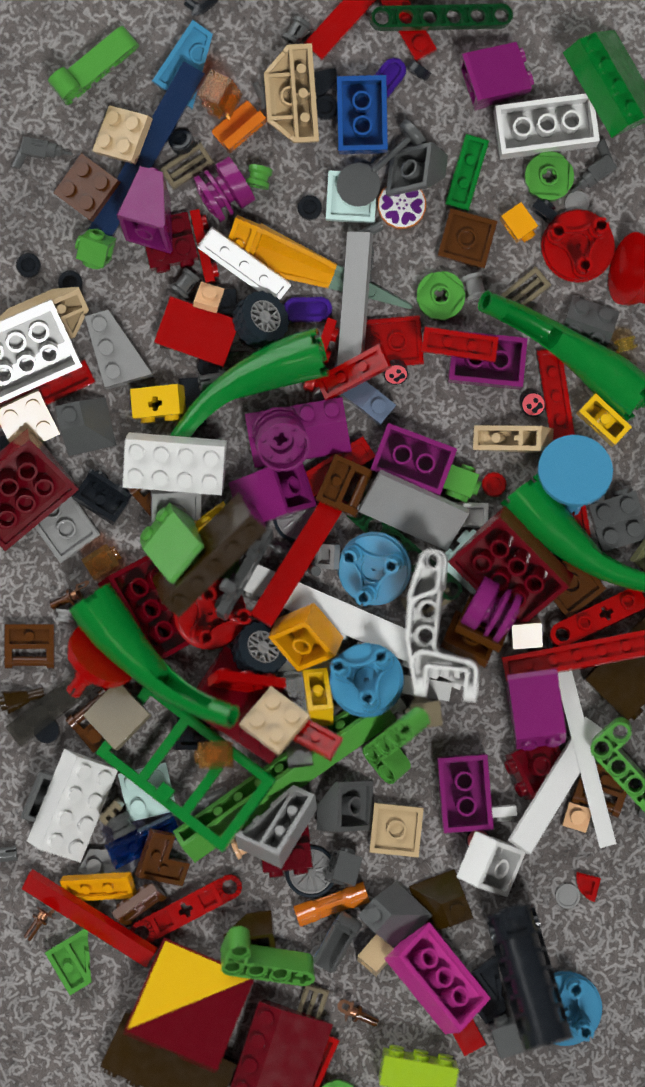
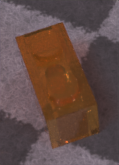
(219, 95)

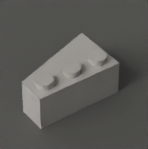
(114, 352)
(279, 828)

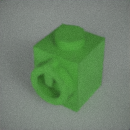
(95, 248)
(461, 483)

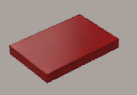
(196, 332)
(398, 336)

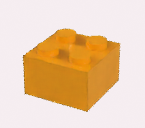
(306, 637)

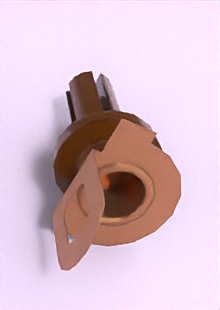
(70, 597)
(39, 920)
(357, 1013)

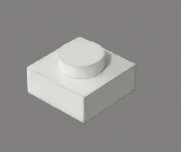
(504, 812)

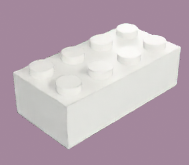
(545, 126)
(174, 463)
(72, 805)

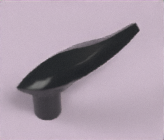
(199, 8)

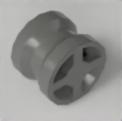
(121, 825)

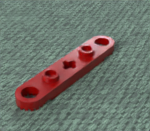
(589, 620)
(202, 901)

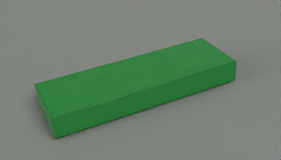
(467, 172)

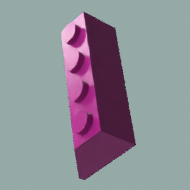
(323, 424)

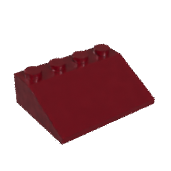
(29, 487)
(516, 561)
(141, 598)
(243, 700)
(282, 1048)

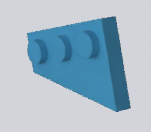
(190, 48)

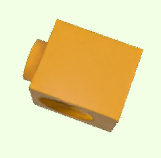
(519, 223)

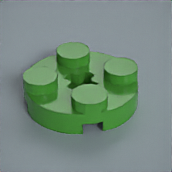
(558, 187)
(437, 282)

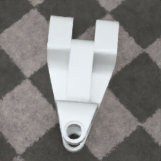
(428, 588)

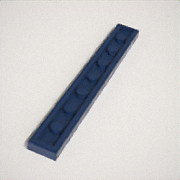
(162, 126)

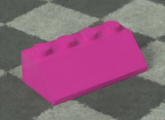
(437, 979)

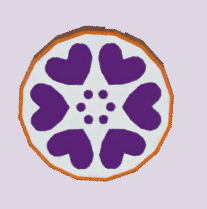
(403, 209)

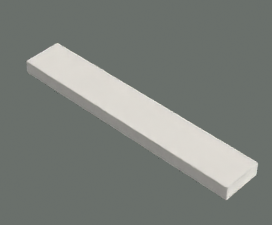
(549, 795)

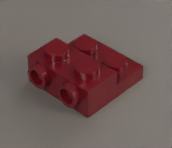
(183, 243)
(530, 768)
(298, 861)

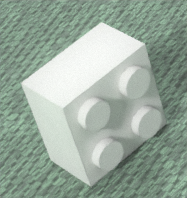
(491, 864)

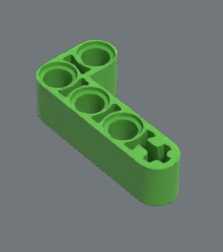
(93, 65)
(385, 751)
(614, 753)
(262, 962)

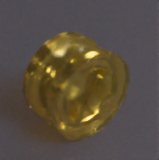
(626, 344)

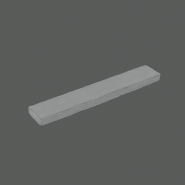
(355, 295)

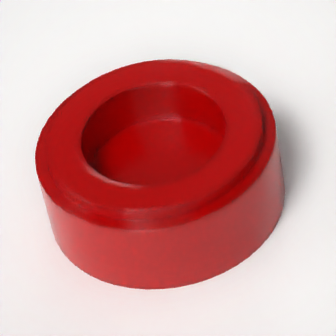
(493, 484)

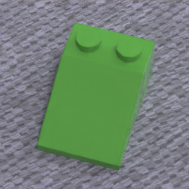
(171, 541)

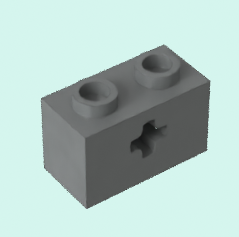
(505, 1036)

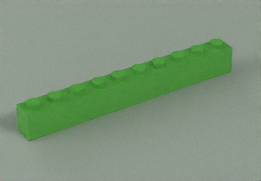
(223, 811)

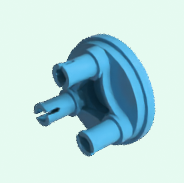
(575, 471)
(374, 568)
(366, 680)
(581, 1005)

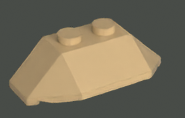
(292, 94)
(67, 301)

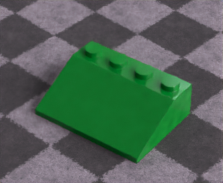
(609, 80)

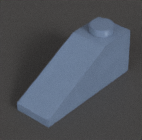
(370, 401)

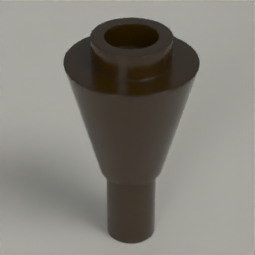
(13, 700)

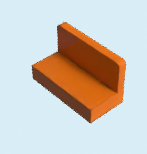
(239, 127)

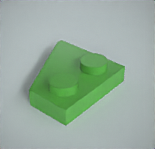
(72, 961)

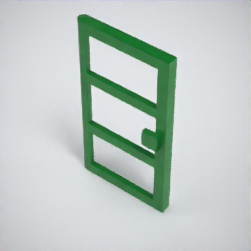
(165, 792)

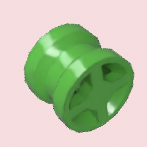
(259, 176)

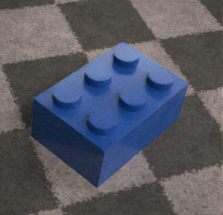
(362, 114)

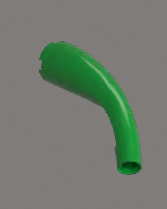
(272, 367)
(598, 367)
(566, 538)
(121, 640)

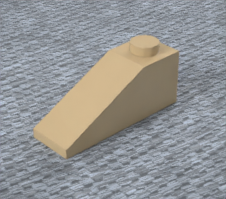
(512, 438)

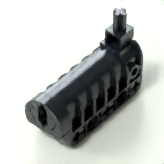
(528, 977)

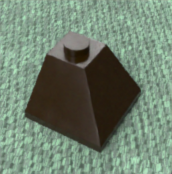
(443, 899)
(260, 927)

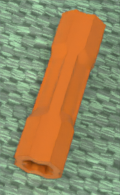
(316, 909)

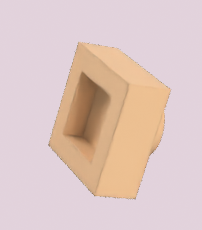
(208, 297)
(576, 817)

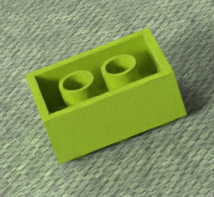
(416, 1069)

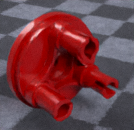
(578, 246)
(627, 271)
(202, 626)
(91, 666)

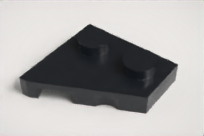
(489, 979)

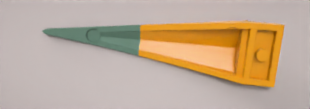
(297, 261)

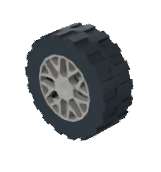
(269, 311)
(255, 651)

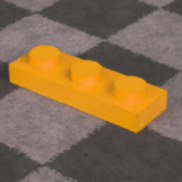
(100, 886)

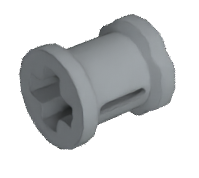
(474, 285)

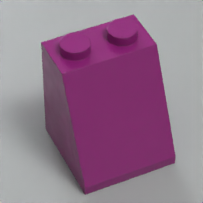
(496, 74)
(147, 211)
(276, 492)
(536, 709)

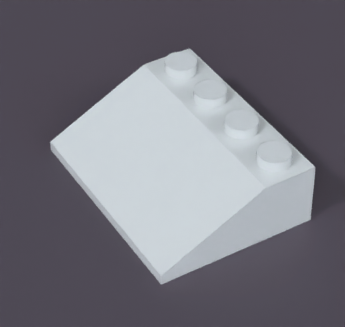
(34, 350)

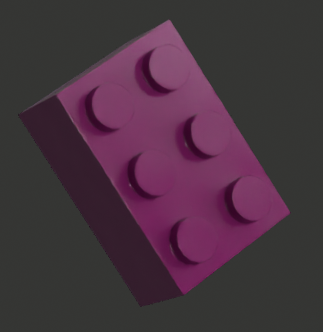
(504, 373)
(414, 458)
(465, 793)

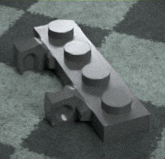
(237, 582)

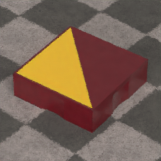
(188, 1006)

